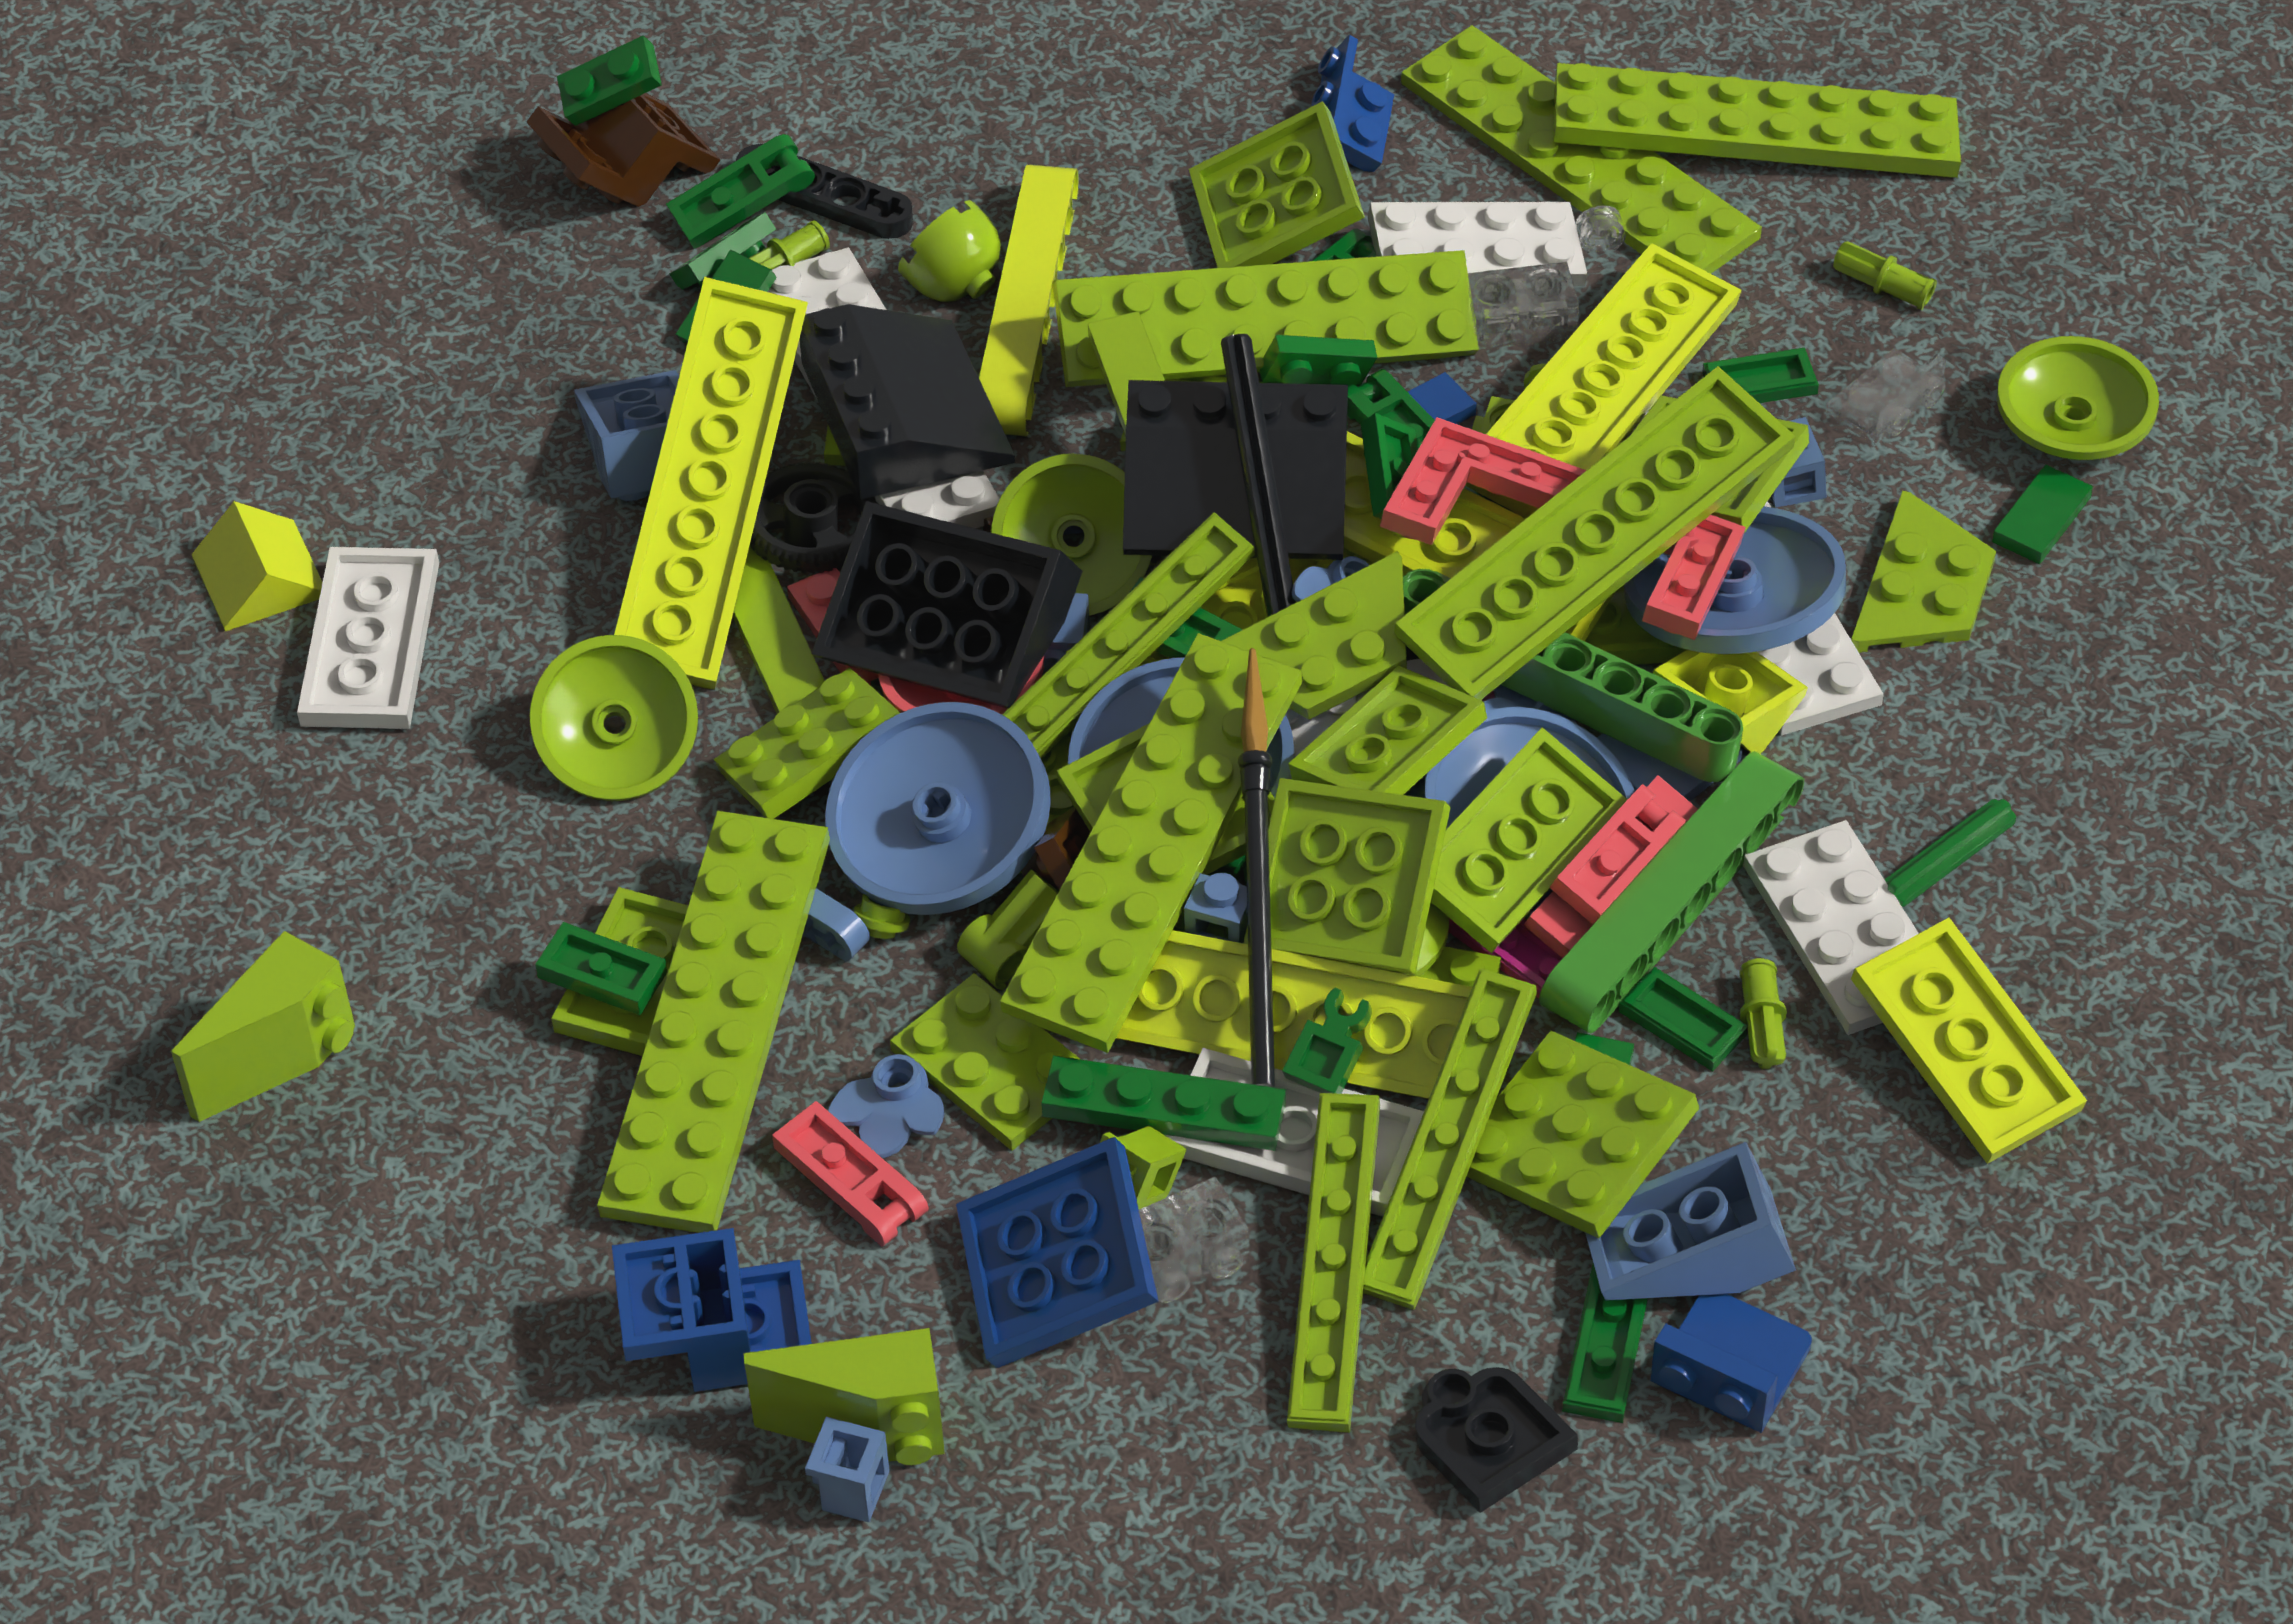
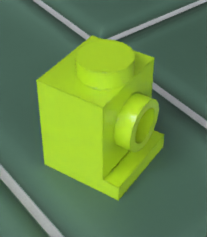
(1152, 1163)

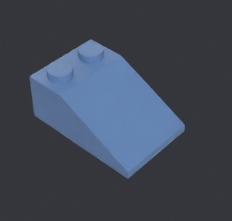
(627, 429)
(1695, 1233)

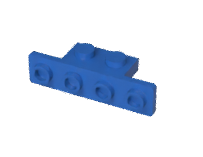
(1356, 104)

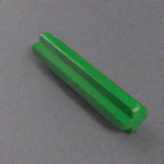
(1951, 850)

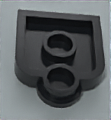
(1489, 1432)

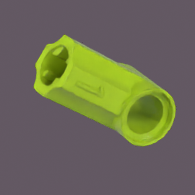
(1000, 940)

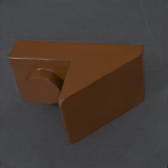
(1059, 848)

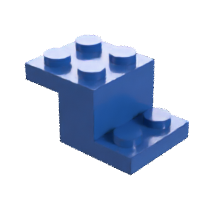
(699, 1301)

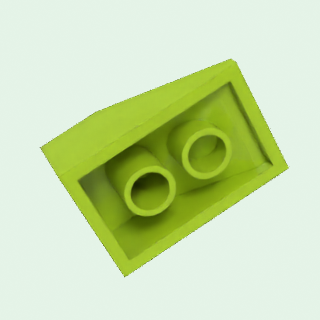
(265, 1028)
(865, 1381)

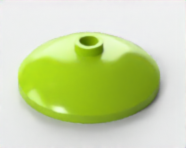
(2079, 380)
(1079, 493)
(605, 680)

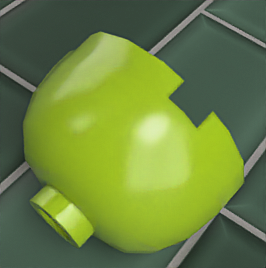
(954, 255)

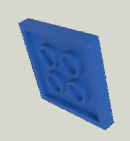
(1056, 1252)

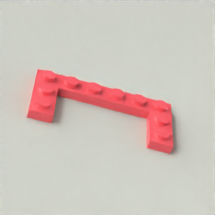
(1460, 455)

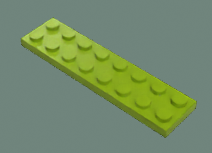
(1513, 113)
(1756, 120)
(1402, 302)
(1594, 535)
(1146, 849)
(714, 1024)

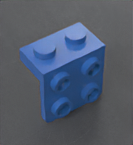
(1730, 1358)

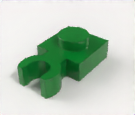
(1327, 1053)

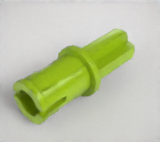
(794, 247)
(1884, 274)
(1763, 1012)

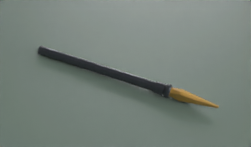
(1256, 788)

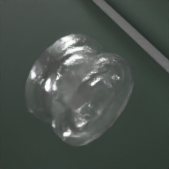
(1600, 229)

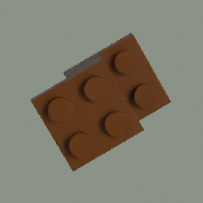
(623, 149)

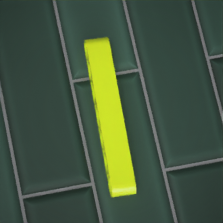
(1026, 292)

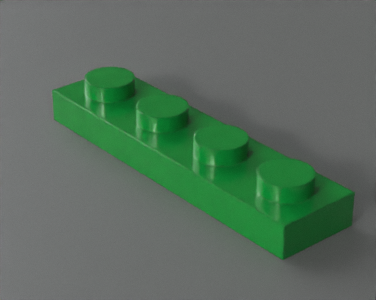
(1165, 1101)

